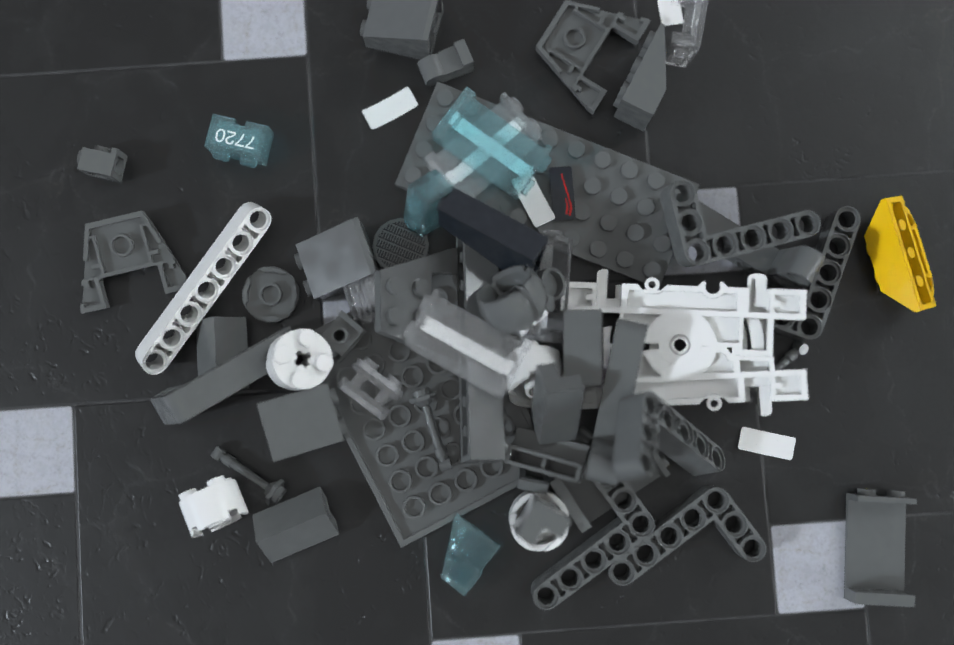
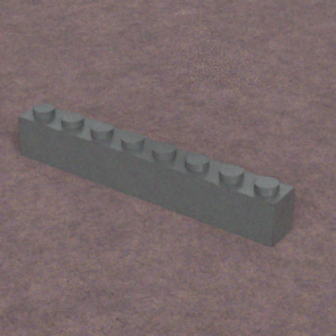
(480, 412)

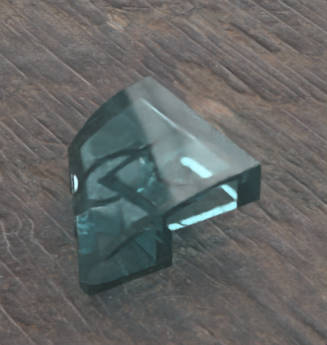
(466, 555)

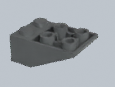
(644, 83)

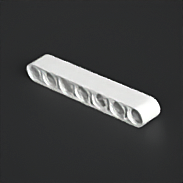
(202, 301)

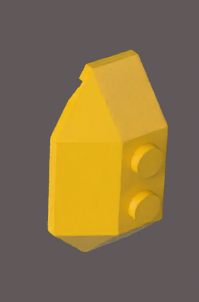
(899, 255)

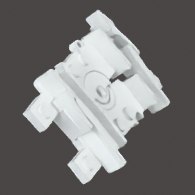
(707, 327)

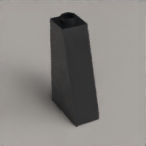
(491, 232)

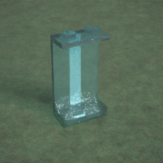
(491, 145)

